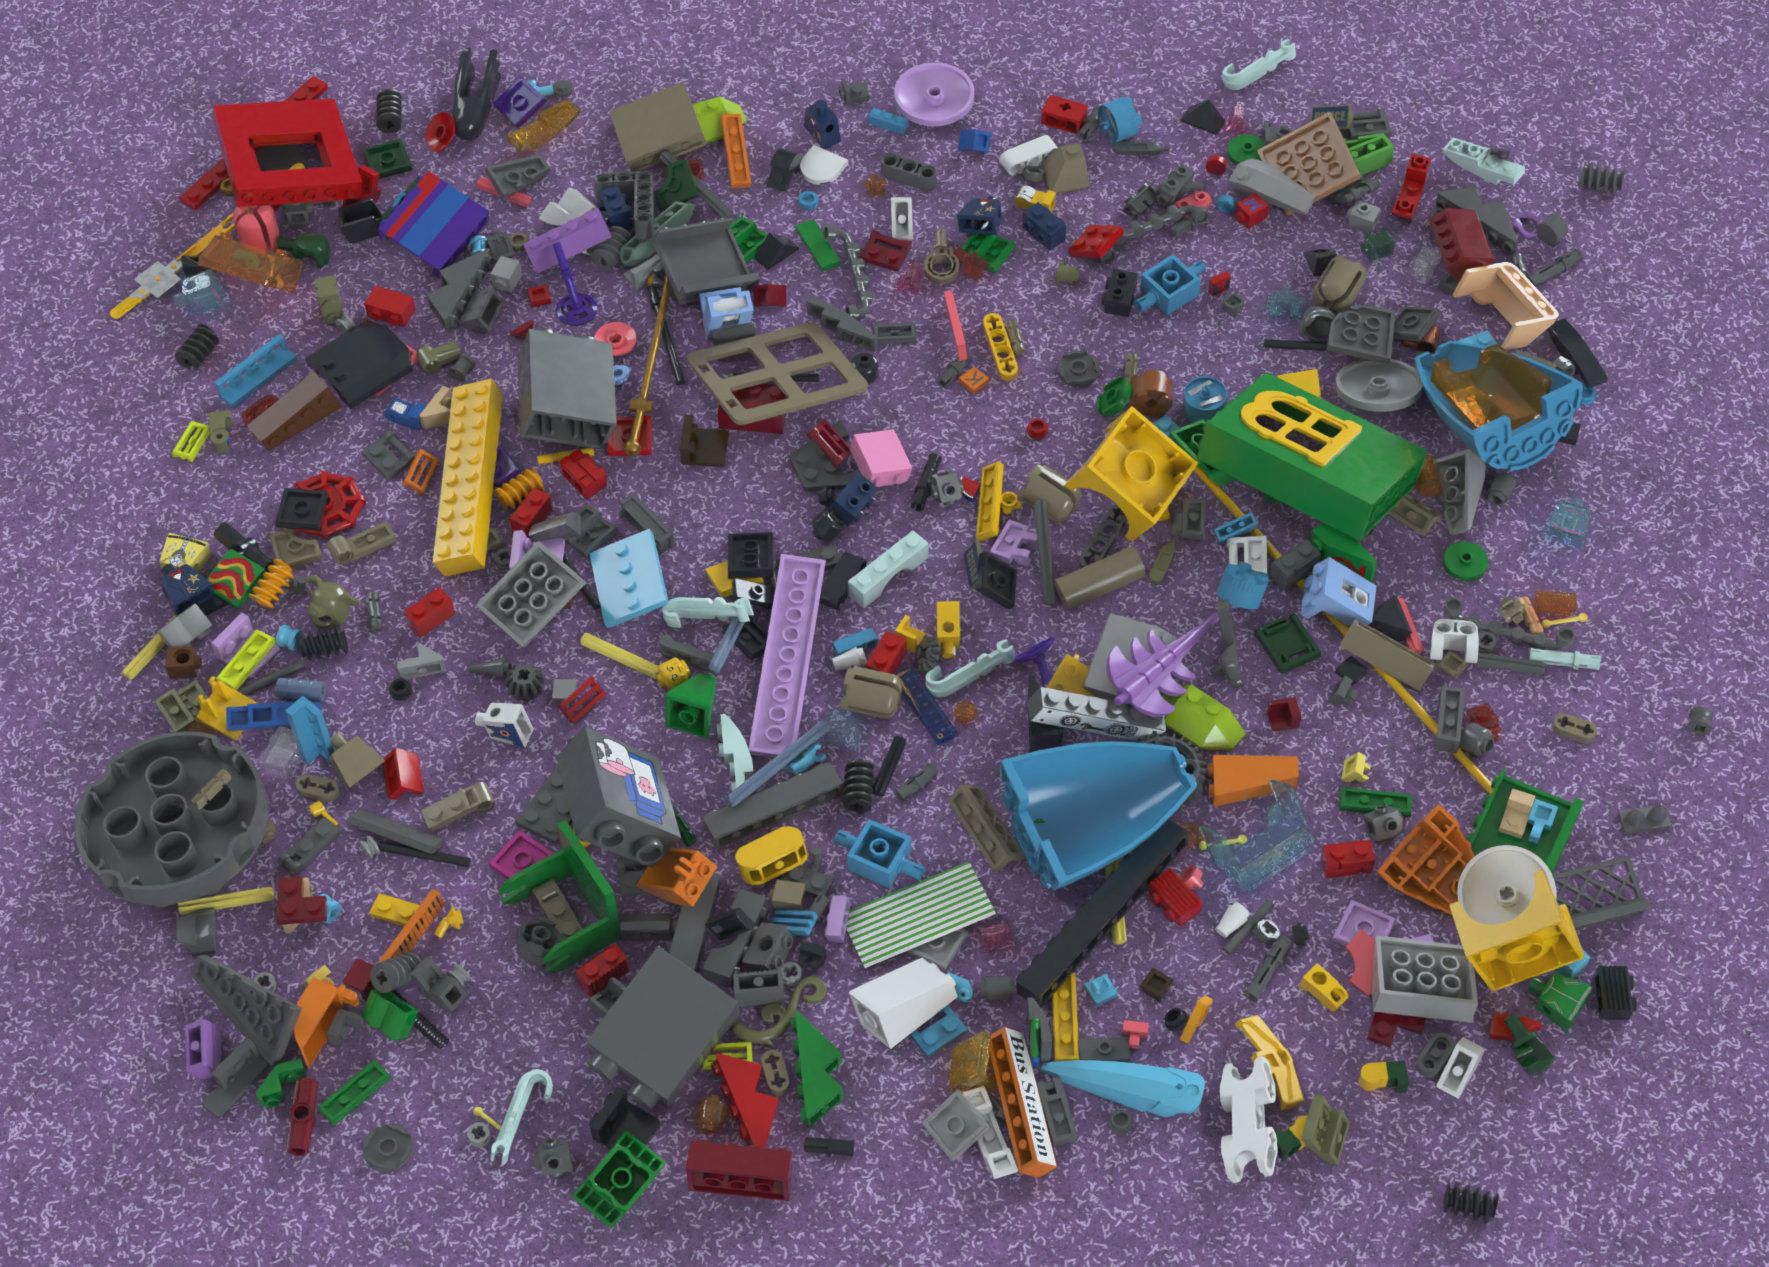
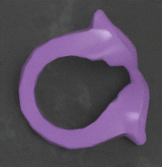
(1516, 223)

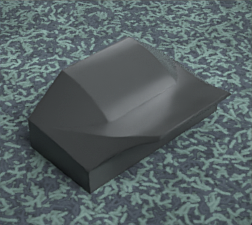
(1190, 519)
(198, 931)

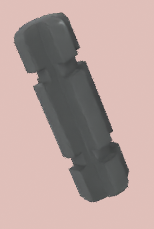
(374, 612)

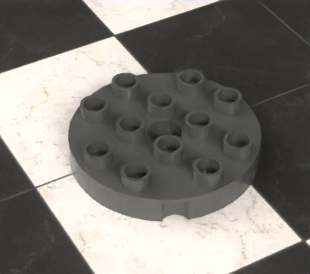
(160, 863)

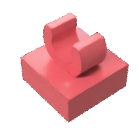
(1135, 1031)

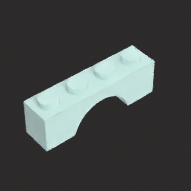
(870, 582)

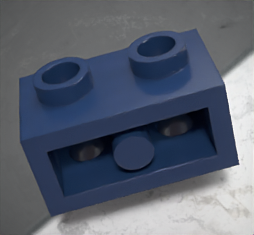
(614, 207)
(1044, 226)
(854, 497)

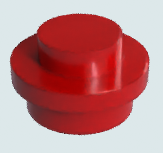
(1037, 429)

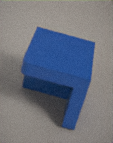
(974, 140)

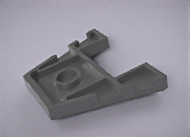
(815, 467)

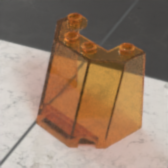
(1495, 388)

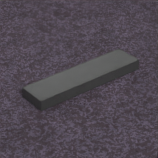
(395, 831)

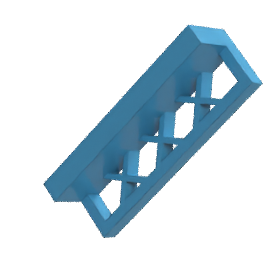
(256, 374)
(309, 730)

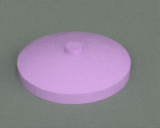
(934, 94)

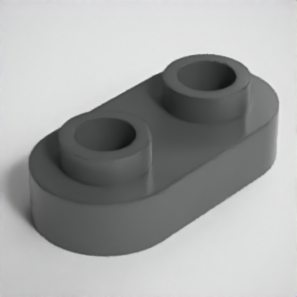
(1434, 1056)

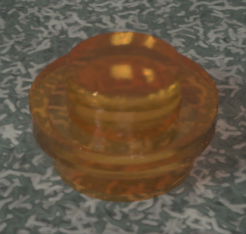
(965, 711)

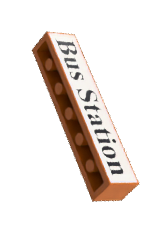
(1021, 1103)

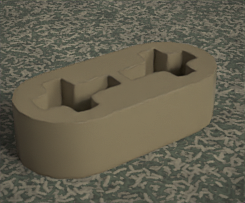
(1574, 728)
(317, 788)
(780, 1071)

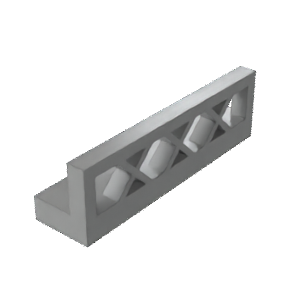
(639, 274)

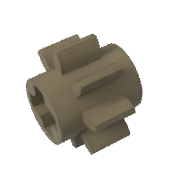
(1511, 610)

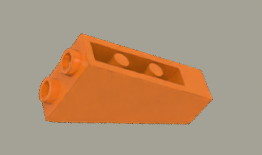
(1248, 776)

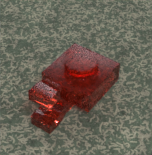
(973, 264)
(1485, 717)

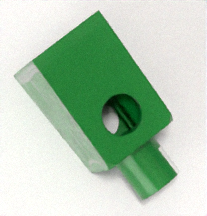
(1560, 998)

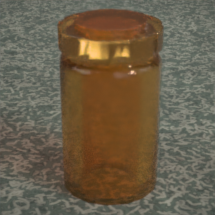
(1429, 478)
(1555, 602)

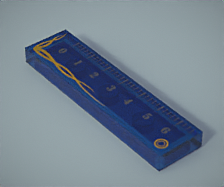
(926, 707)

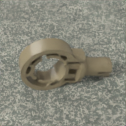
(941, 256)

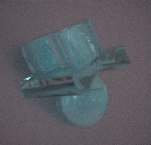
(1285, 300)

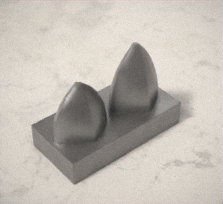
(1644, 819)

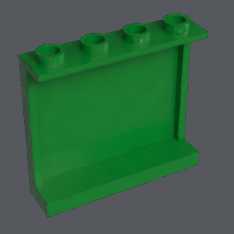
(1550, 844)

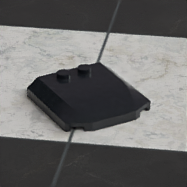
(362, 362)

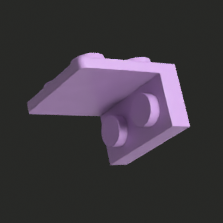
(522, 545)
(232, 640)

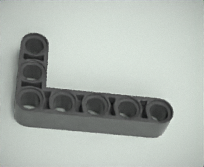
(636, 186)

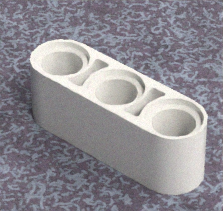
(1027, 154)

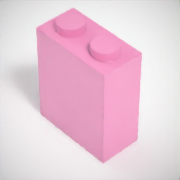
(881, 458)

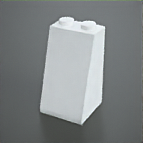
(902, 1000)

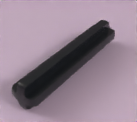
(889, 765)

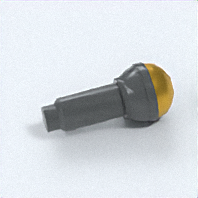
(655, 280)

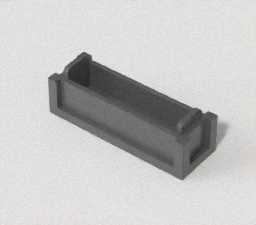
(643, 518)
(1449, 719)

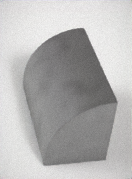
(482, 311)
(563, 526)

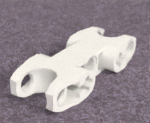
(1249, 1135)

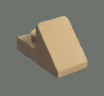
(438, 410)
(1517, 813)

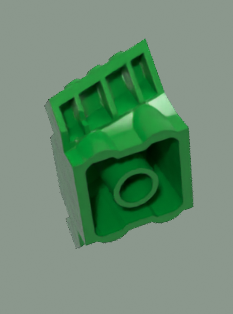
(619, 1179)

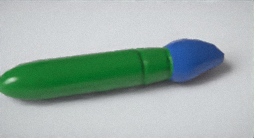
(1035, 1043)

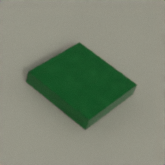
(388, 158)

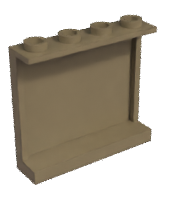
(657, 125)

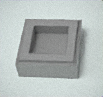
(563, 688)

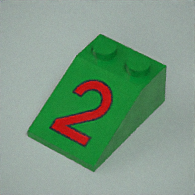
(1344, 550)

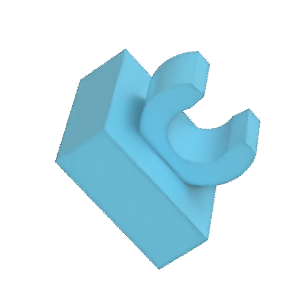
(1101, 990)

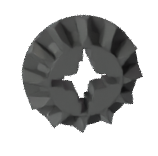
(928, 654)

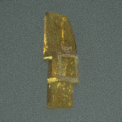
(548, 125)

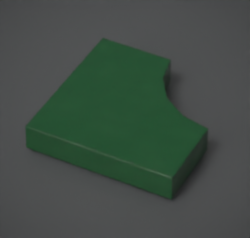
(678, 185)

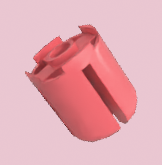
(257, 227)

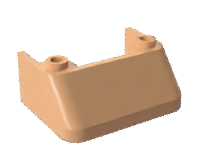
(1513, 297)

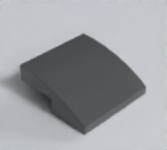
(594, 532)
(1035, 1011)

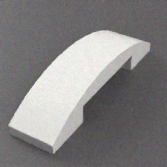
(991, 1144)

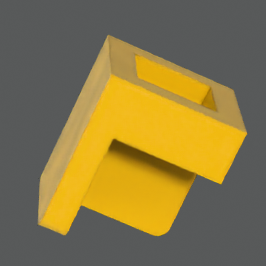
(912, 635)

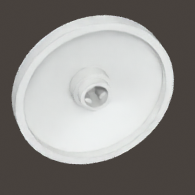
(1500, 883)

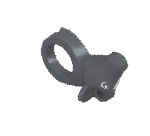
(1229, 659)

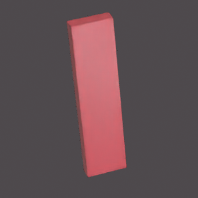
(955, 325)

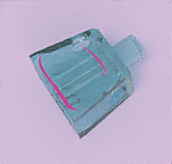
(202, 293)
(1568, 523)

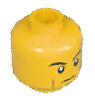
(672, 673)

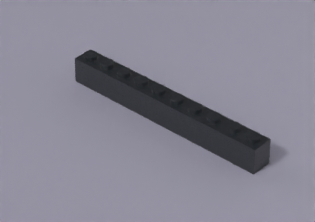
(1100, 913)

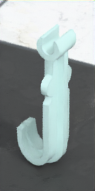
(1258, 68)
(705, 609)
(969, 672)
(516, 1110)

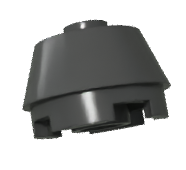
(536, 939)

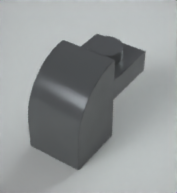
(437, 987)

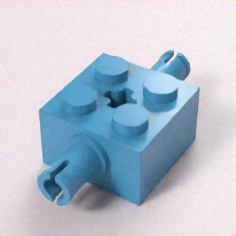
(1169, 285)
(879, 854)

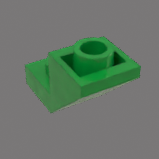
(271, 1090)

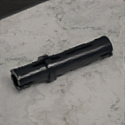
(922, 489)

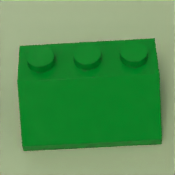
(1188, 439)

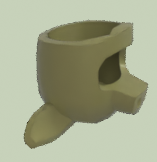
(329, 600)

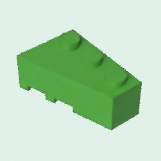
(1371, 152)

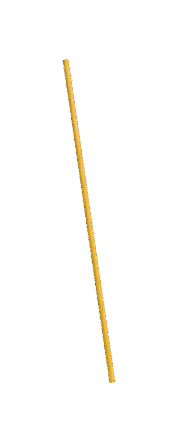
(1343, 628)

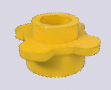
(1012, 498)

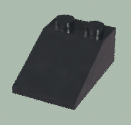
(1042, 735)

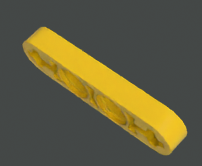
(1000, 347)

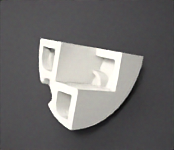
(569, 207)

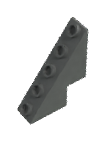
(1492, 215)
(459, 285)

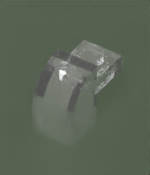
(1425, 264)

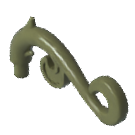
(772, 1010)

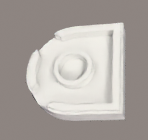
(821, 166)

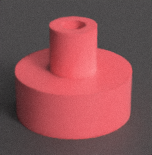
(1192, 877)

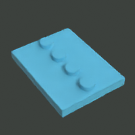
(628, 578)

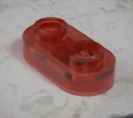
(258, 408)

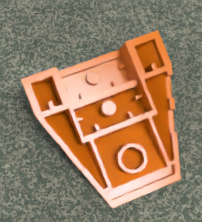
(1429, 861)

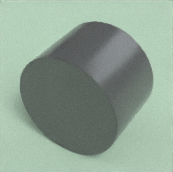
(1552, 229)

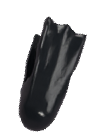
(472, 112)

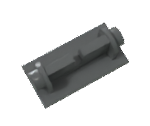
(1135, 204)

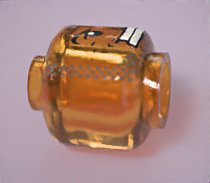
(711, 1114)

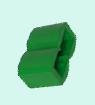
(389, 1014)

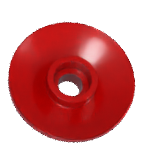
(440, 131)

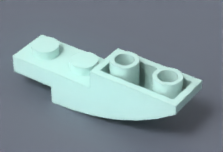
(1477, 161)
(734, 751)

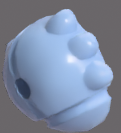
(621, 374)

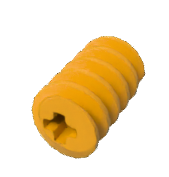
(519, 488)
(272, 583)

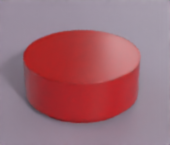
(1216, 165)

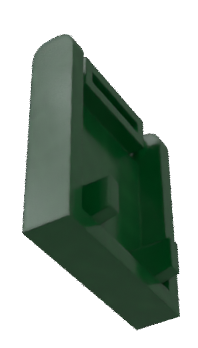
(1285, 641)

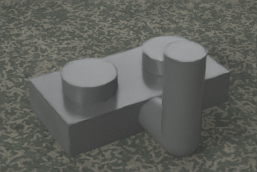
(814, 882)

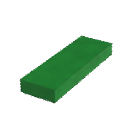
(819, 249)
(1366, 800)
(354, 1092)

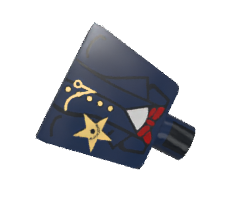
(820, 119)
(980, 216)
(184, 587)

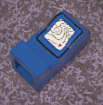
(404, 413)

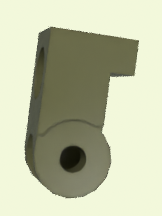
(218, 429)

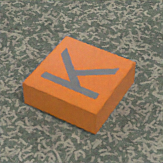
(973, 380)

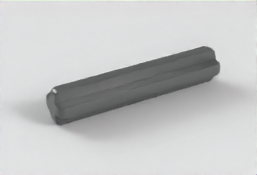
(1510, 664)

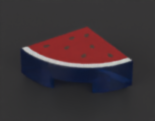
(971, 488)

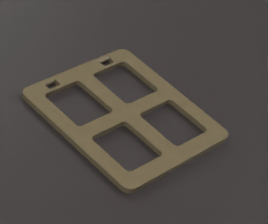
(777, 372)

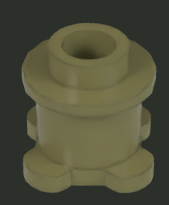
(1067, 274)

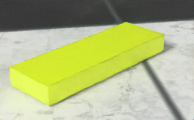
(246, 659)

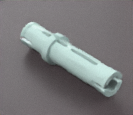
(1567, 659)

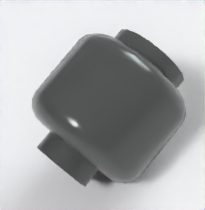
(1476, 740)

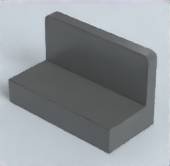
(733, 333)
(646, 927)

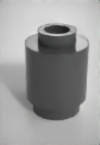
(1501, 488)
(997, 988)

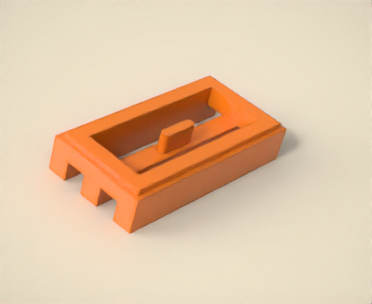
(413, 484)

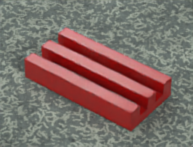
(595, 688)

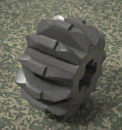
(524, 680)

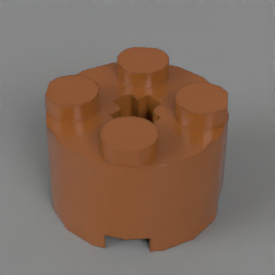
(1151, 393)

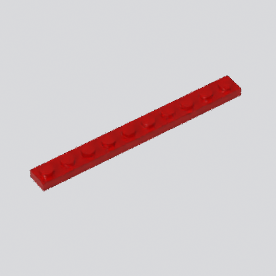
(211, 180)

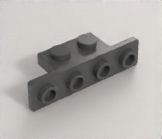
(235, 1077)

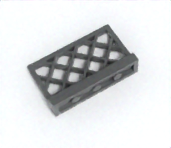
(1605, 913)

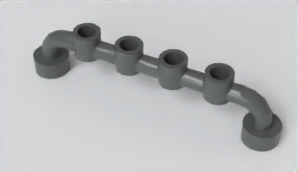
(1198, 214)
(856, 266)
(1564, 637)

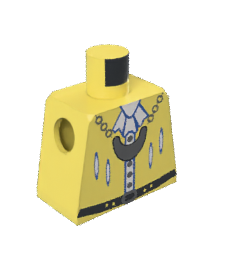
(184, 550)

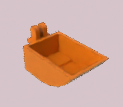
(678, 876)
(319, 1007)

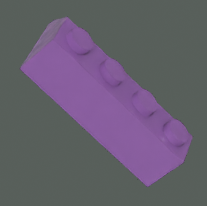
(574, 237)

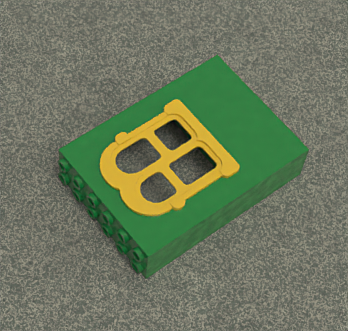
(1343, 485)

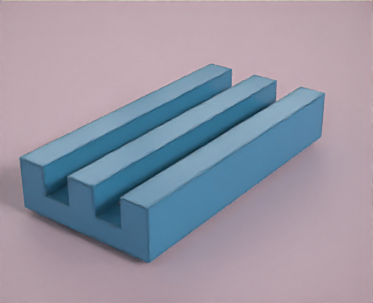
(794, 919)

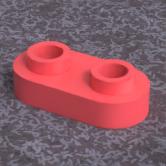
(1196, 199)

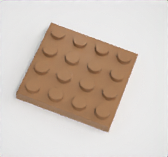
(1313, 157)

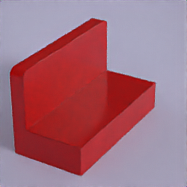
(402, 773)

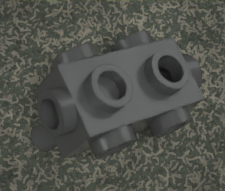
(1178, 183)

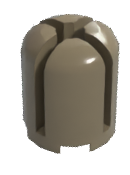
(1339, 284)
(1050, 486)
(871, 692)

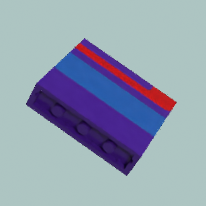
(434, 222)

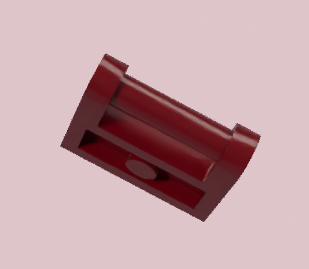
(885, 256)
(830, 442)

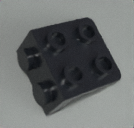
(620, 1116)

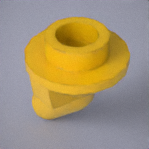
(453, 918)

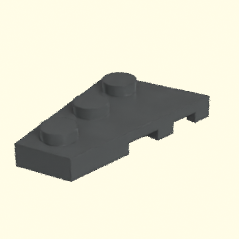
(517, 174)

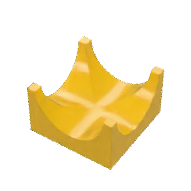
(1136, 470)
(1523, 947)

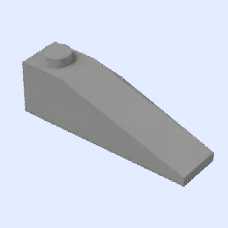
(1271, 185)
(1461, 484)

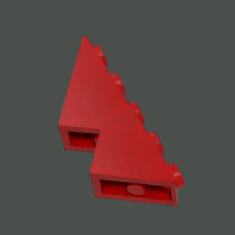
(751, 1109)

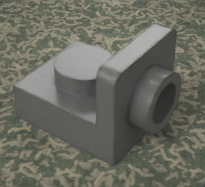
(853, 93)
(500, 245)
(341, 1025)

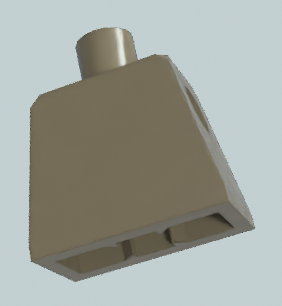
(353, 759)

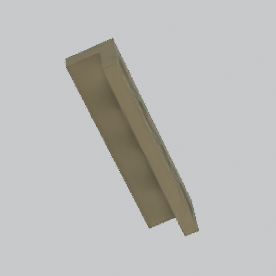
(1415, 514)
(984, 826)

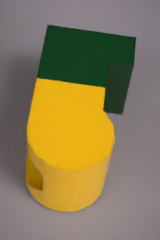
(1384, 1075)
(1290, 1140)

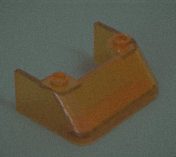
(251, 263)

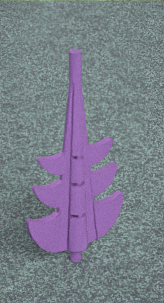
(1139, 682)

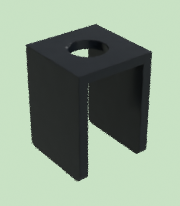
(359, 220)

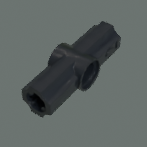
(245, 546)

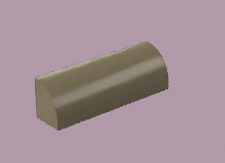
(1099, 578)
(1387, 654)

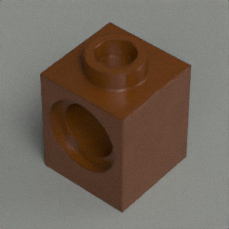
(182, 662)

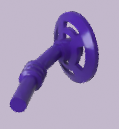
(576, 299)
(1037, 655)

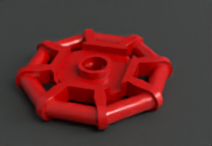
(338, 502)

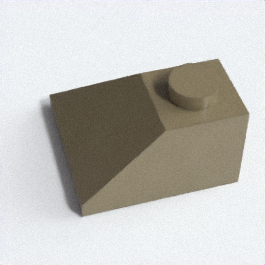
(1066, 169)

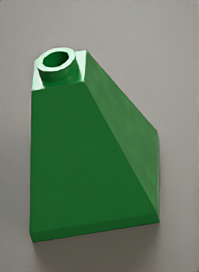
(692, 705)

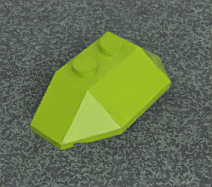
(709, 115)
(1203, 720)

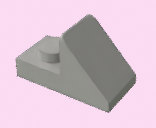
(426, 664)

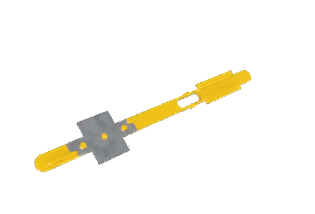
(159, 279)

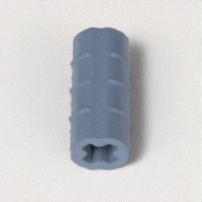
(297, 688)

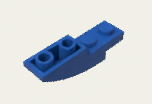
(259, 716)

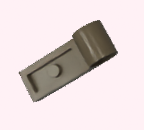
(362, 544)
(471, 799)
(556, 908)

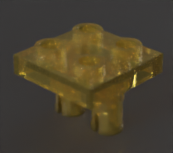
(970, 1064)

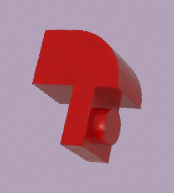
(369, 185)

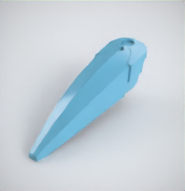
(1133, 1085)

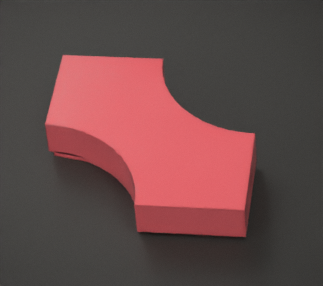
(1362, 951)

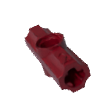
(301, 1129)

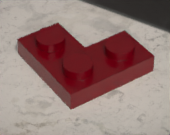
(296, 909)
(1385, 1025)

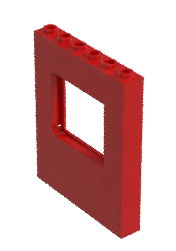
(283, 125)

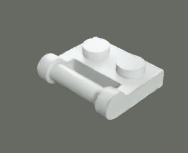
(1254, 551)

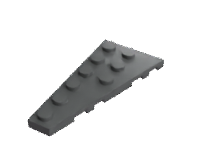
(250, 1007)

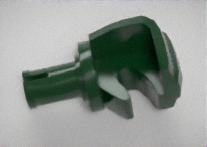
(310, 244)
(1528, 1050)

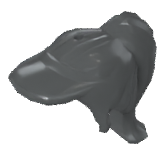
(1316, 322)

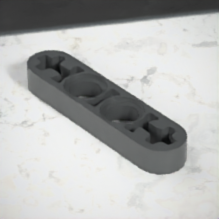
(1105, 539)

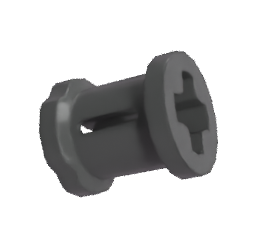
(462, 367)

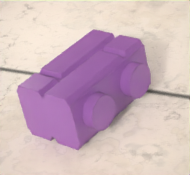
(202, 1048)

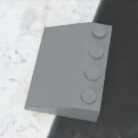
(530, 594)
(1118, 632)
(1423, 979)

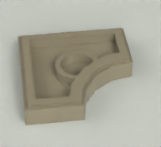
(293, 549)

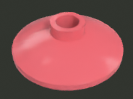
(619, 333)

